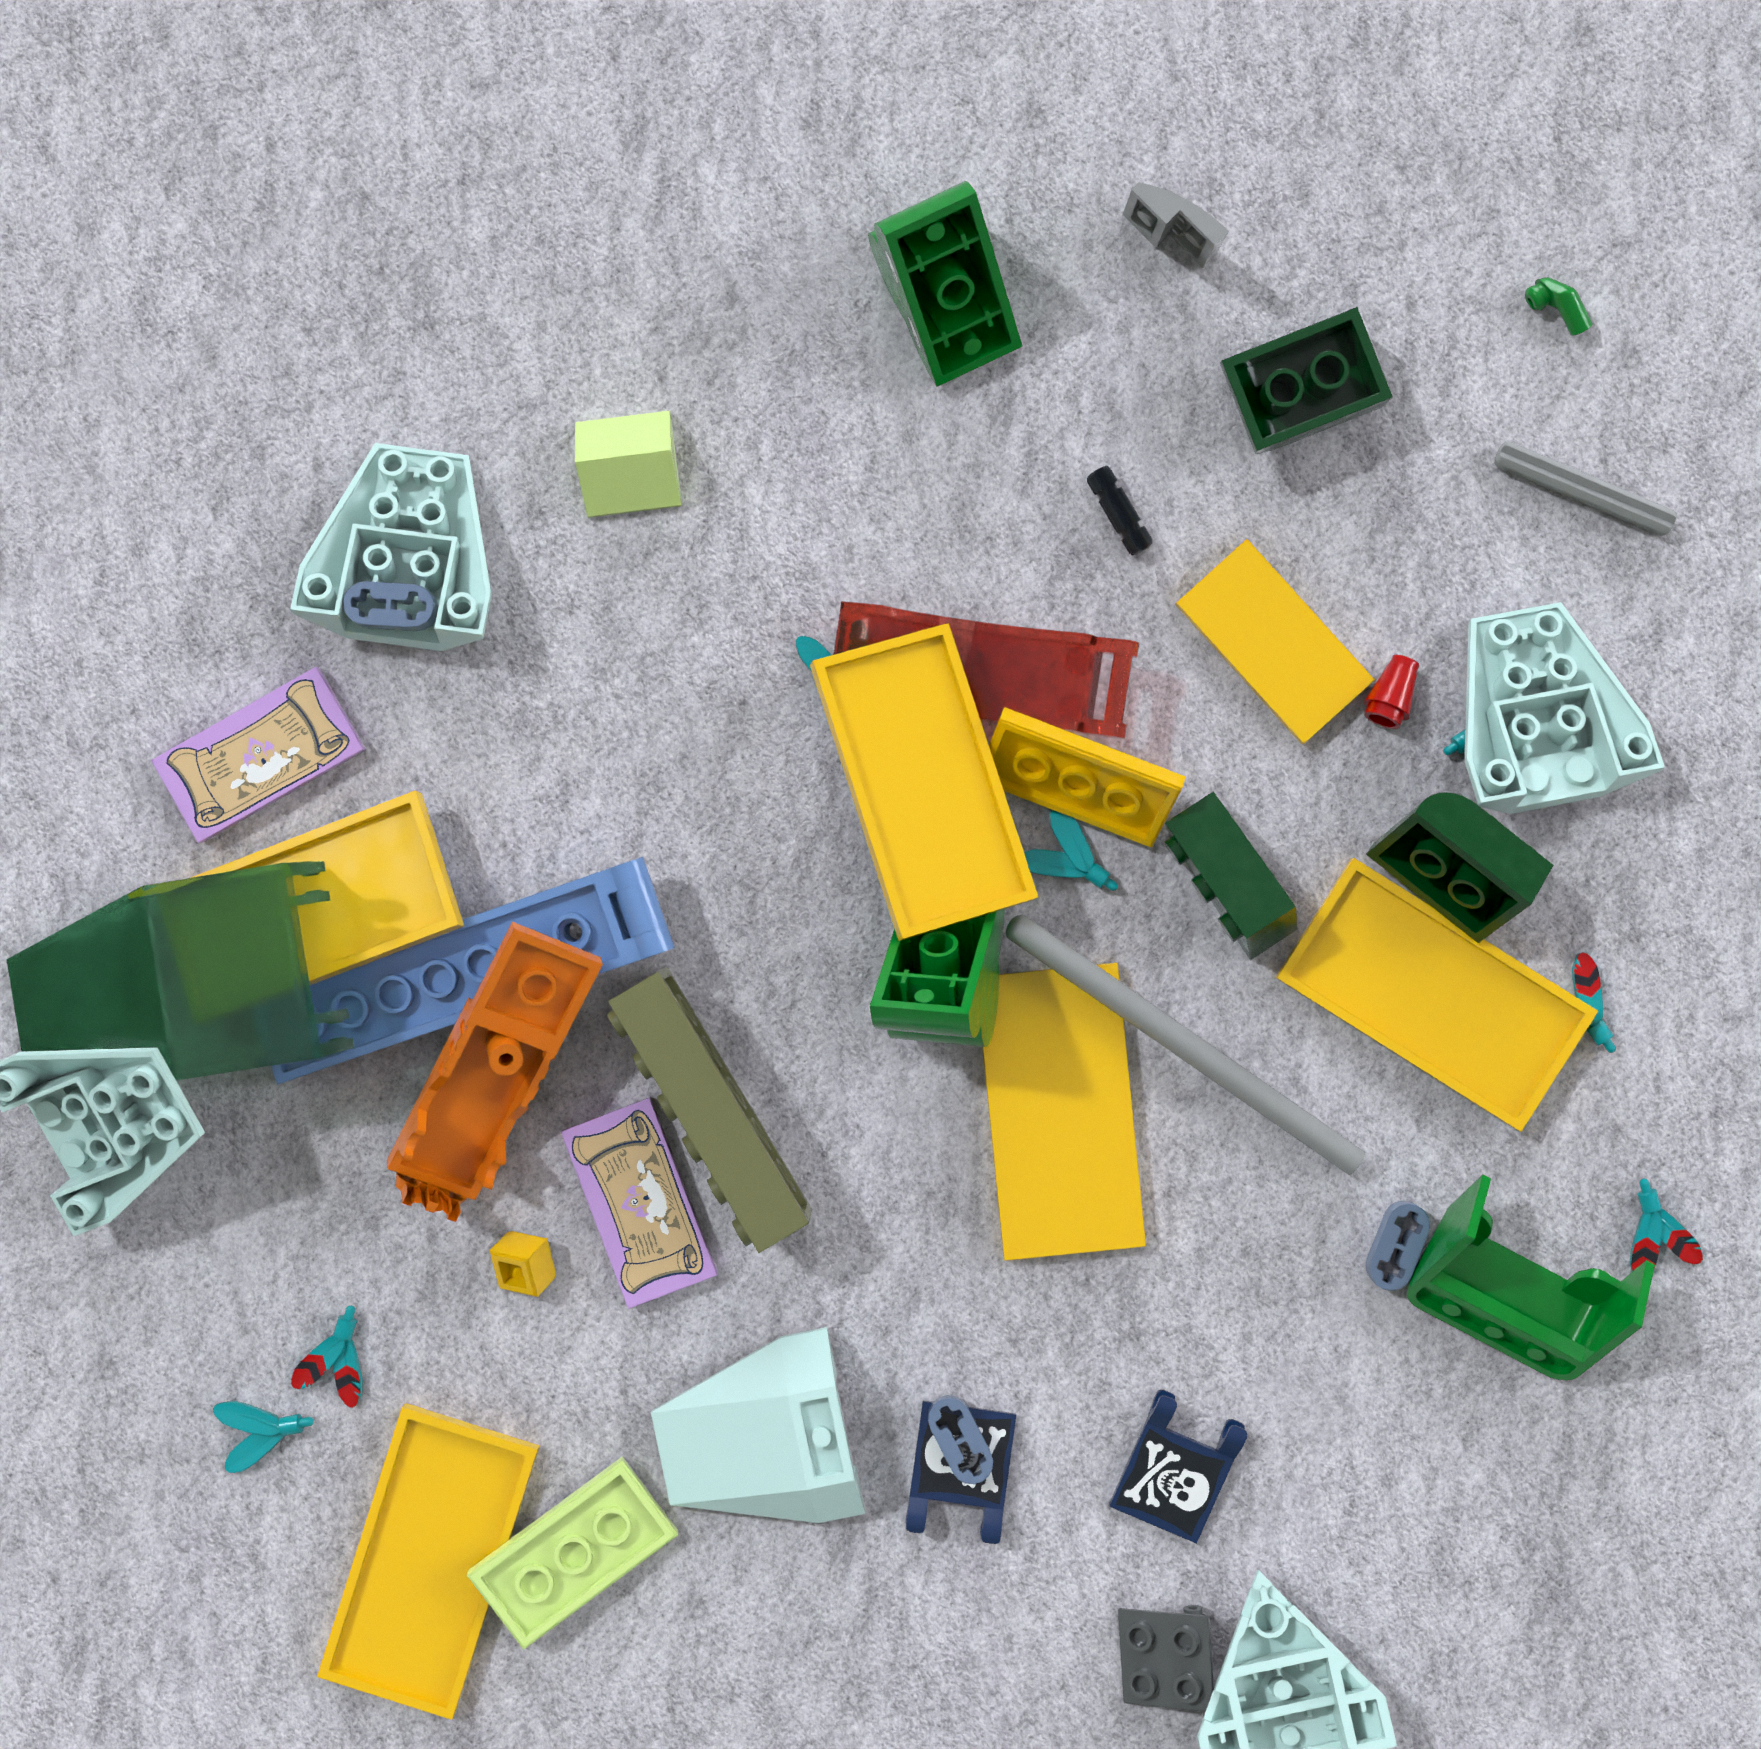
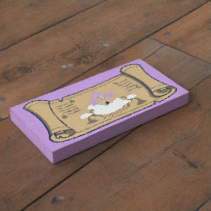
(258, 755)
(639, 1202)

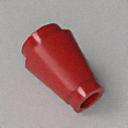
(1393, 693)

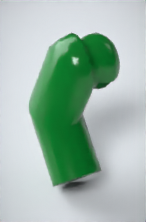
(1564, 299)

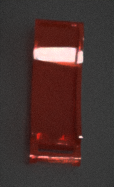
(1014, 667)

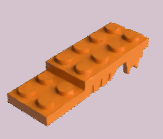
(490, 1070)

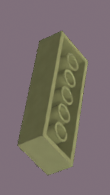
(711, 1110)

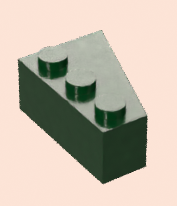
(1231, 876)

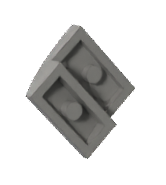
(1163, 213)

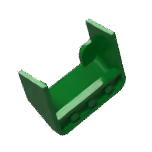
(1519, 1305)

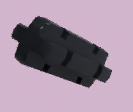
(1119, 510)

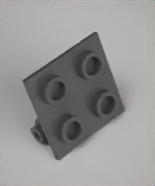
(1166, 1658)

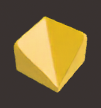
(523, 1263)

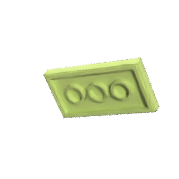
(572, 1553)

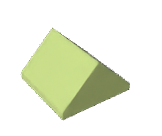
(627, 464)

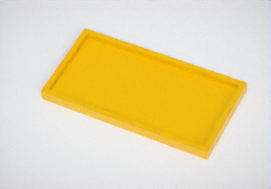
(923, 781)
(381, 882)
(1436, 994)
(1061, 1120)
(408, 1602)

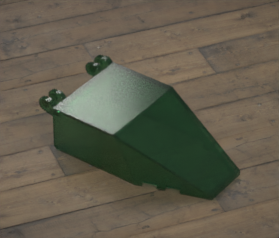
(185, 967)

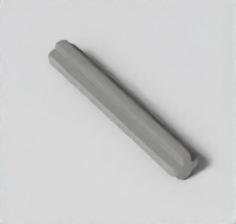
(1585, 488)

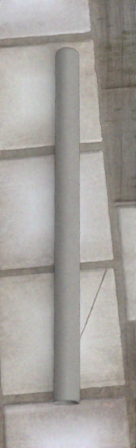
(1184, 1043)

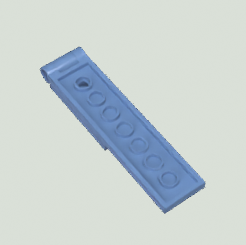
(431, 981)

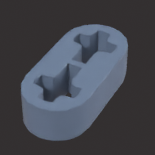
(391, 595)
(1408, 1249)
(950, 1445)

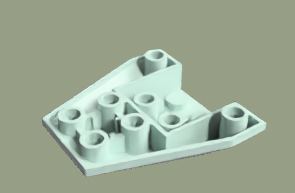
(404, 522)
(1547, 715)
(109, 1119)
(763, 1437)

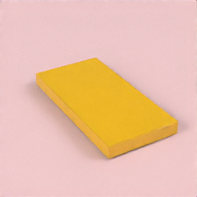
(1274, 641)
(1083, 778)

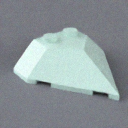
(1290, 1686)

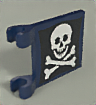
(1173, 1477)
(935, 1480)

